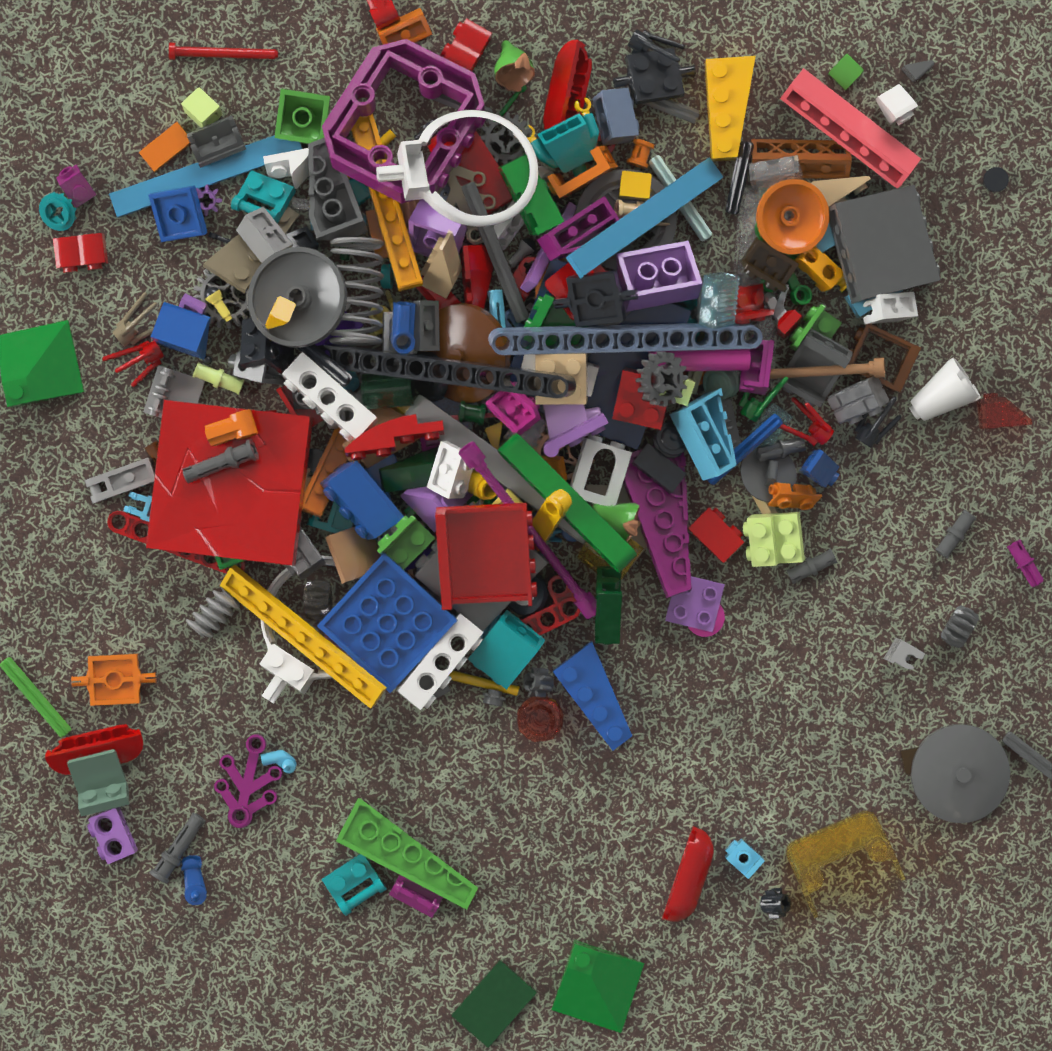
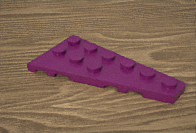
(663, 525)

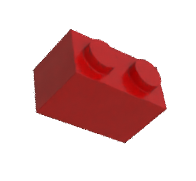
(716, 534)

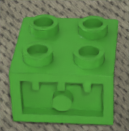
(819, 321)
(406, 542)

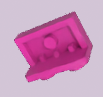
(514, 410)

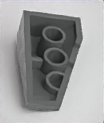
(332, 201)

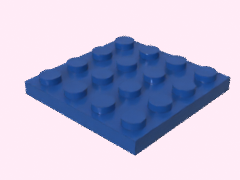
(387, 622)

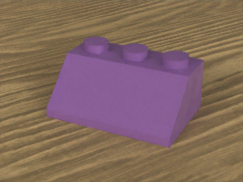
(659, 274)

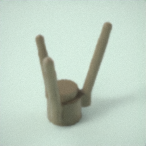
(127, 331)

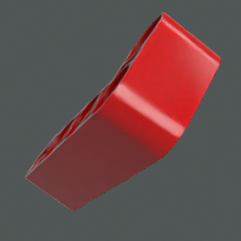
(555, 608)

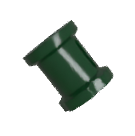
(471, 413)

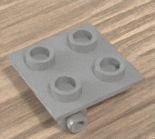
(172, 386)

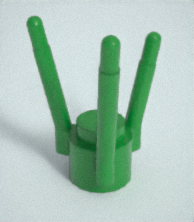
(754, 408)

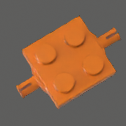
(114, 679)

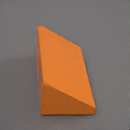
(411, 27)

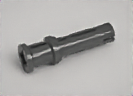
(230, 458)
(172, 856)

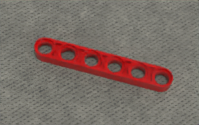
(129, 531)

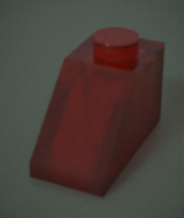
(999, 412)

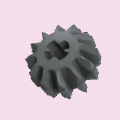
(959, 626)

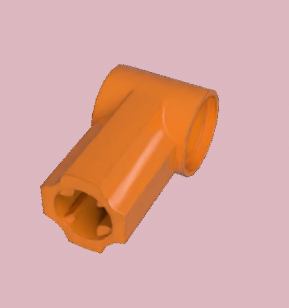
(238, 426)

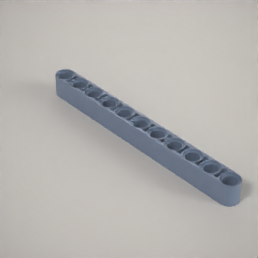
(614, 334)

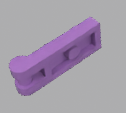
(574, 435)

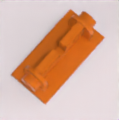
(802, 496)

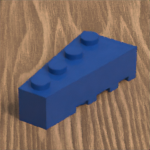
(591, 690)

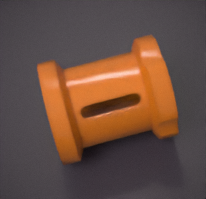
(640, 153)

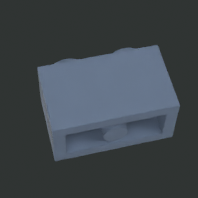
(615, 116)

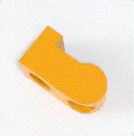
(819, 268)

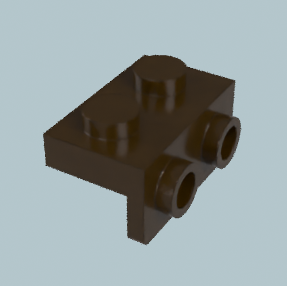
(769, 265)

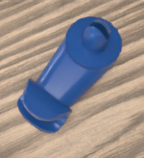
(194, 884)

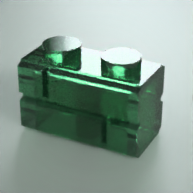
(386, 391)

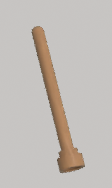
(874, 368)

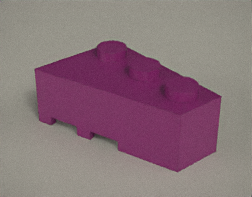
(578, 230)

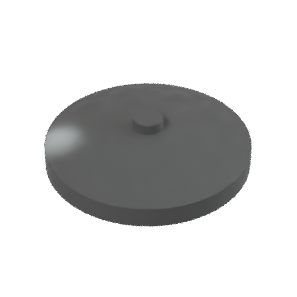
(309, 282)
(960, 773)

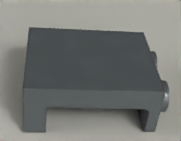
(816, 351)

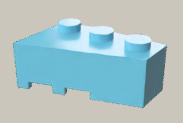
(706, 435)

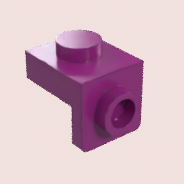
(75, 185)

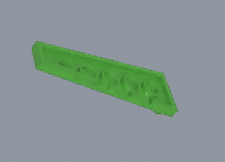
(388, 845)

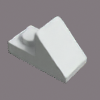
(288, 164)

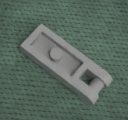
(121, 480)

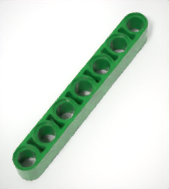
(580, 514)

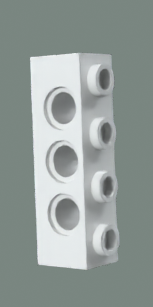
(305, 368)
(410, 687)

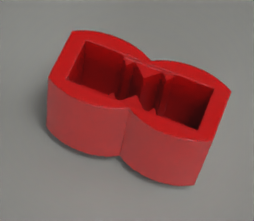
(468, 44)
(80, 251)

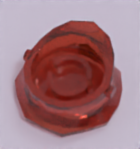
(536, 722)

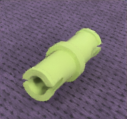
(218, 378)

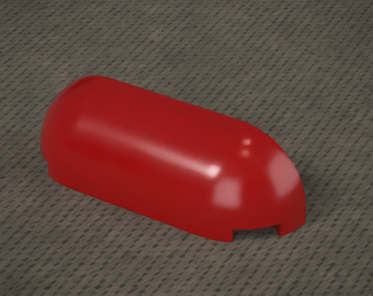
(567, 83)
(123, 739)
(690, 876)

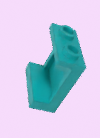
(506, 649)

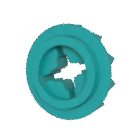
(48, 207)

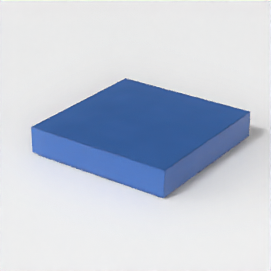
(178, 213)

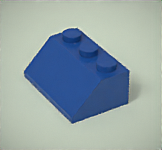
(361, 500)

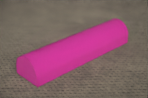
(713, 359)

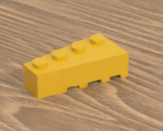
(727, 98)

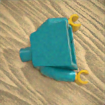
(568, 142)

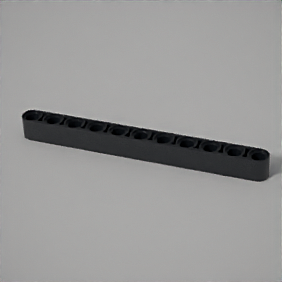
(454, 371)

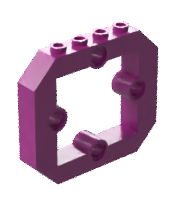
(423, 67)

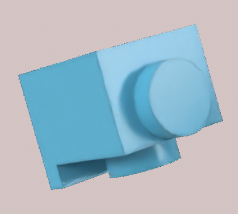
(753, 862)

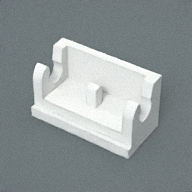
(891, 308)

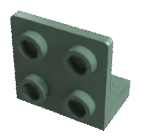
(99, 782)

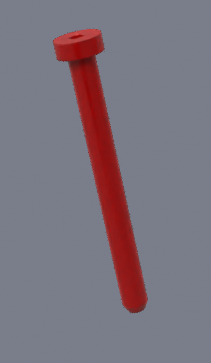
(220, 52)

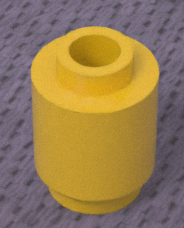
(480, 487)

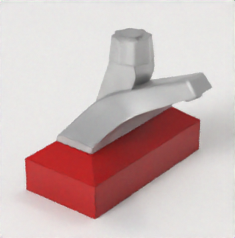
(786, 320)

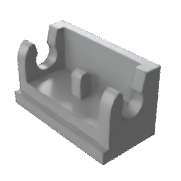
(263, 234)
(899, 653)

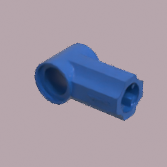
(403, 324)

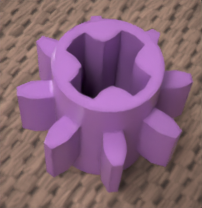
(212, 194)

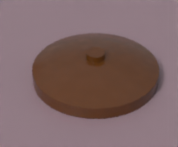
(465, 337)

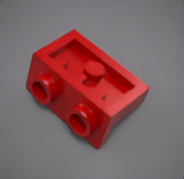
(751, 304)

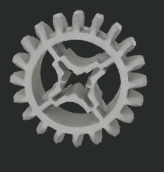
(214, 313)

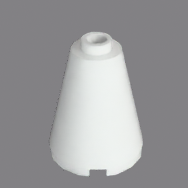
(944, 392)

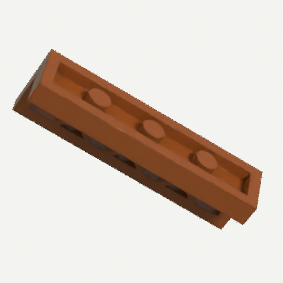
(813, 165)

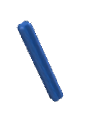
(752, 442)

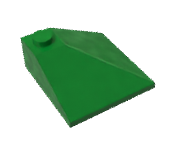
(39, 364)
(597, 986)

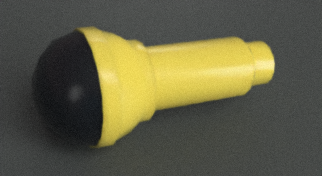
(214, 296)

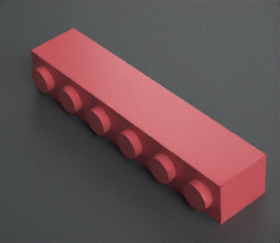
(850, 128)

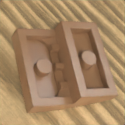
(352, 553)

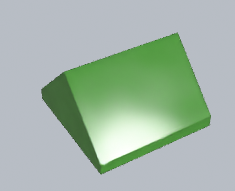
(301, 116)

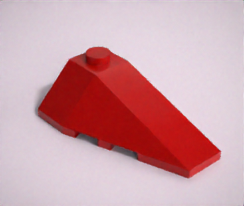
(475, 274)

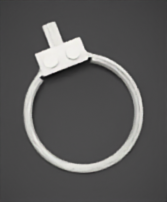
(414, 177)
(282, 664)

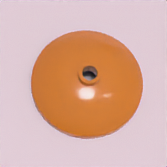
(807, 220)

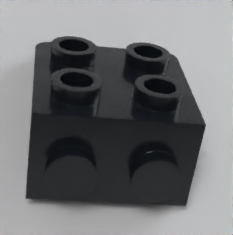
(258, 349)

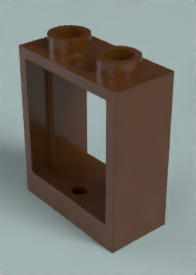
(907, 362)

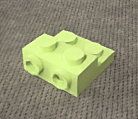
(774, 539)

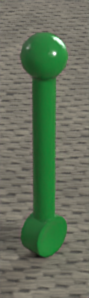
(511, 100)

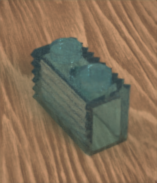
(719, 300)

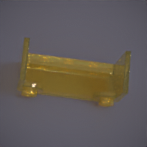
(833, 843)

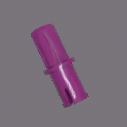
(1025, 563)

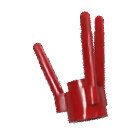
(150, 353)
(819, 429)

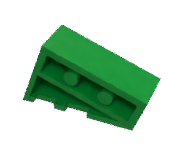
(541, 211)

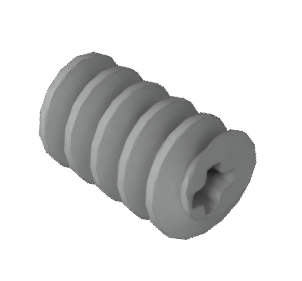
(214, 612)

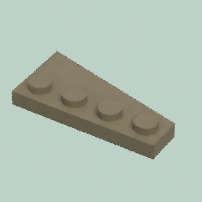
(237, 262)

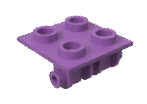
(697, 606)

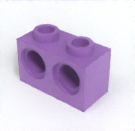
(119, 832)

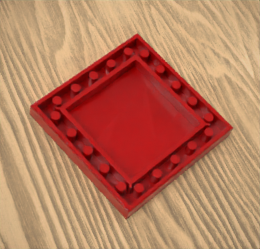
(239, 510)

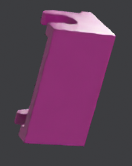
(757, 377)

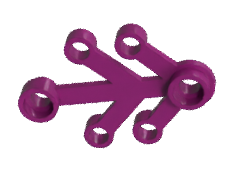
(246, 785)

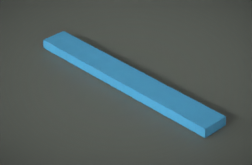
(136, 196)
(644, 217)

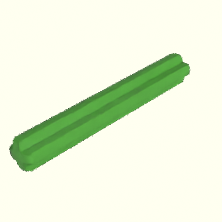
(35, 697)

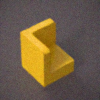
(635, 185)

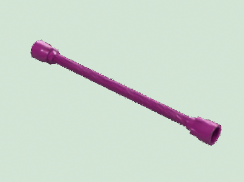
(474, 459)

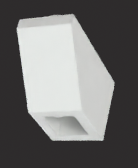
(896, 105)

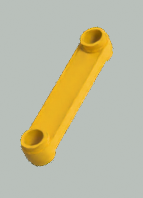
(551, 514)

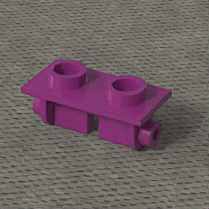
(416, 896)

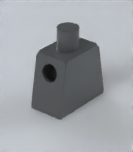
(255, 373)

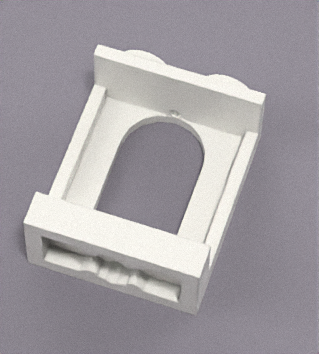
(588, 450)

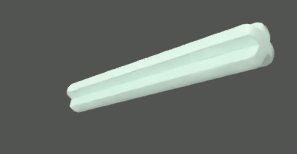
(688, 210)

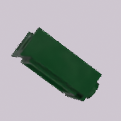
(608, 606)

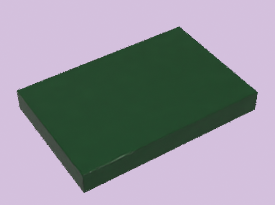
(494, 1003)

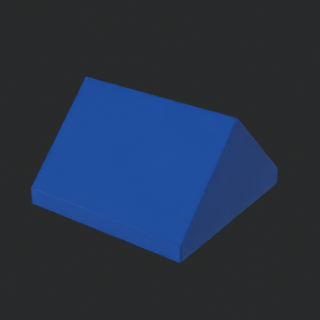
(182, 330)

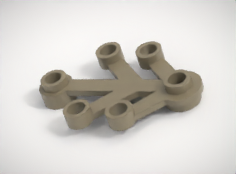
(456, 196)

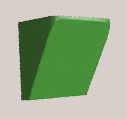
(846, 72)

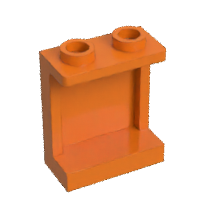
(605, 164)

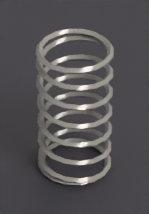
(354, 336)

